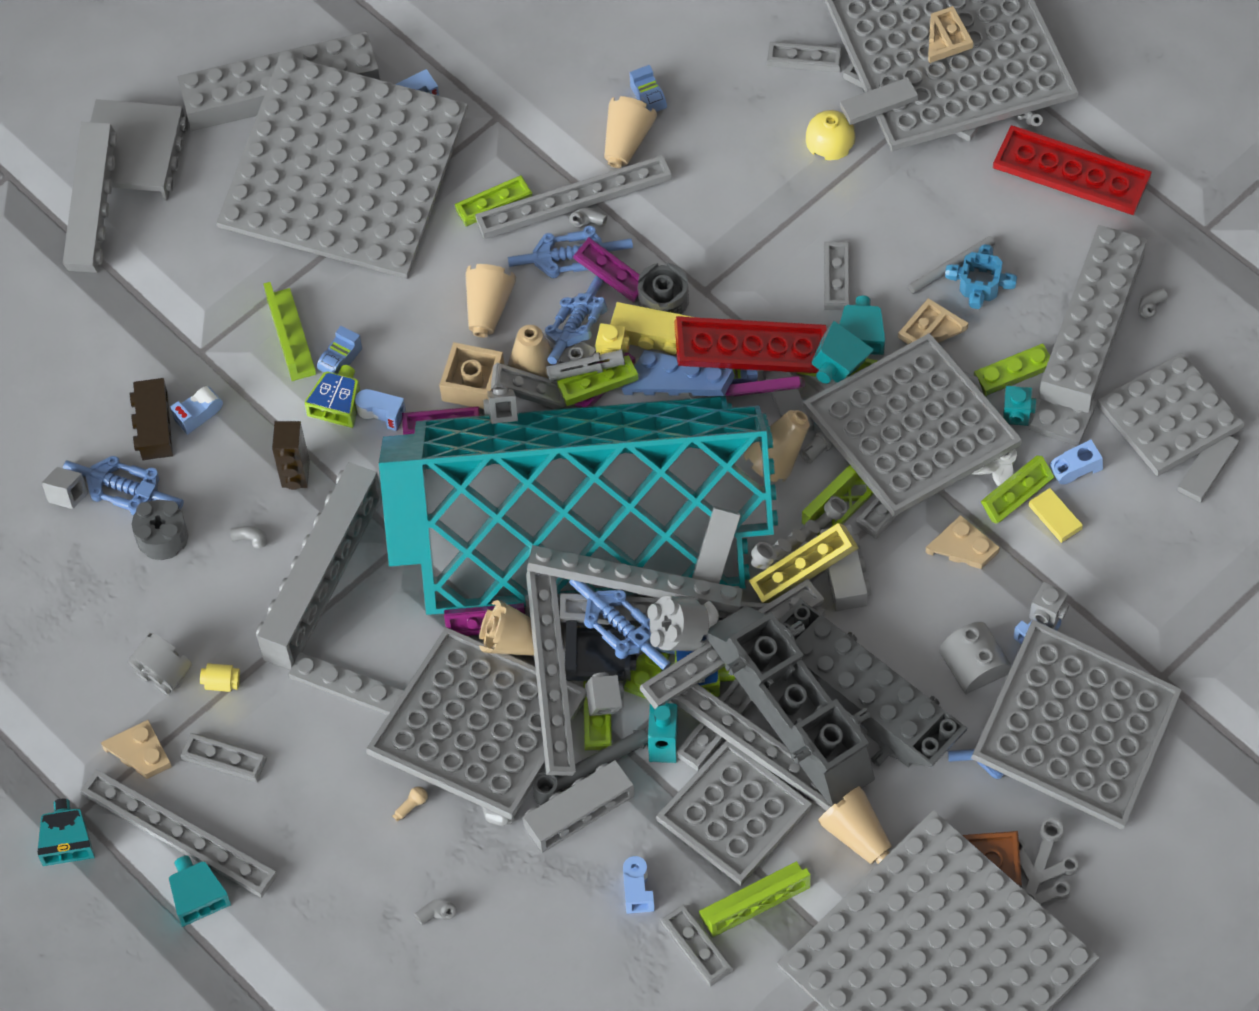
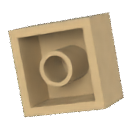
(468, 375)

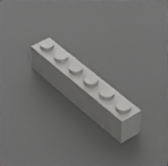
(89, 197)

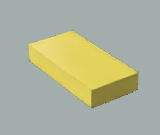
(1055, 515)

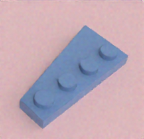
(662, 374)

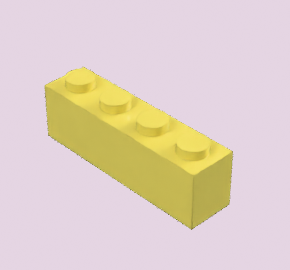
(647, 327)
(804, 563)

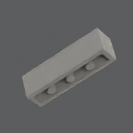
(578, 805)

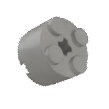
(678, 623)
(159, 662)

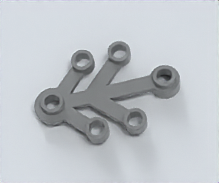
(1038, 874)

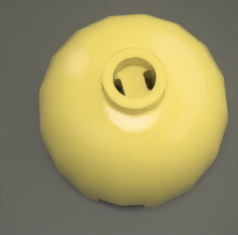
(830, 135)

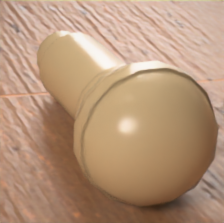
(416, 797)

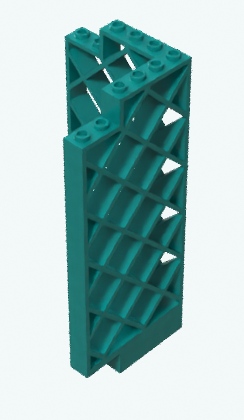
(590, 441)

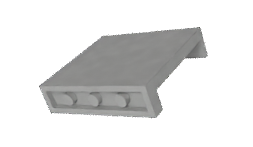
(146, 143)

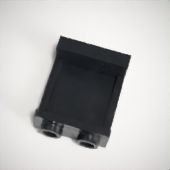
(590, 654)

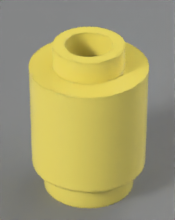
(220, 677)

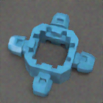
(984, 261)

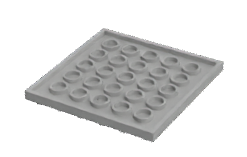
(911, 424)
(470, 724)
(1076, 724)

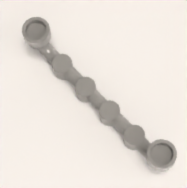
(764, 554)

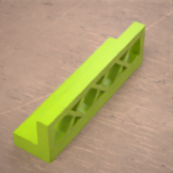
(290, 332)
(838, 488)
(755, 899)

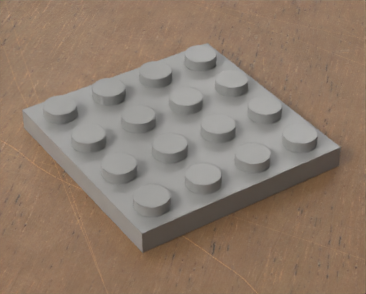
(1170, 414)
(734, 812)

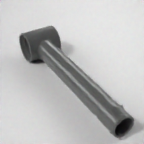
(588, 765)

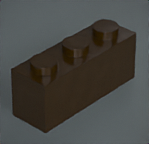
(151, 419)
(291, 454)

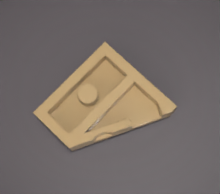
(947, 35)
(934, 320)
(964, 544)
(139, 749)

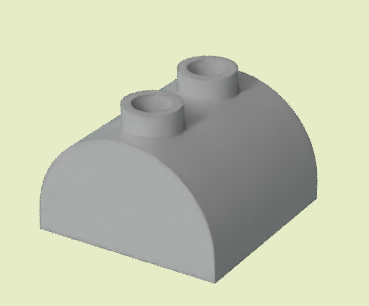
(974, 656)

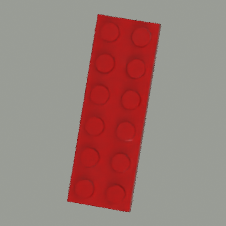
(1072, 170)
(747, 344)

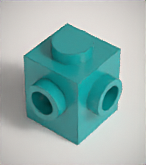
(1018, 405)

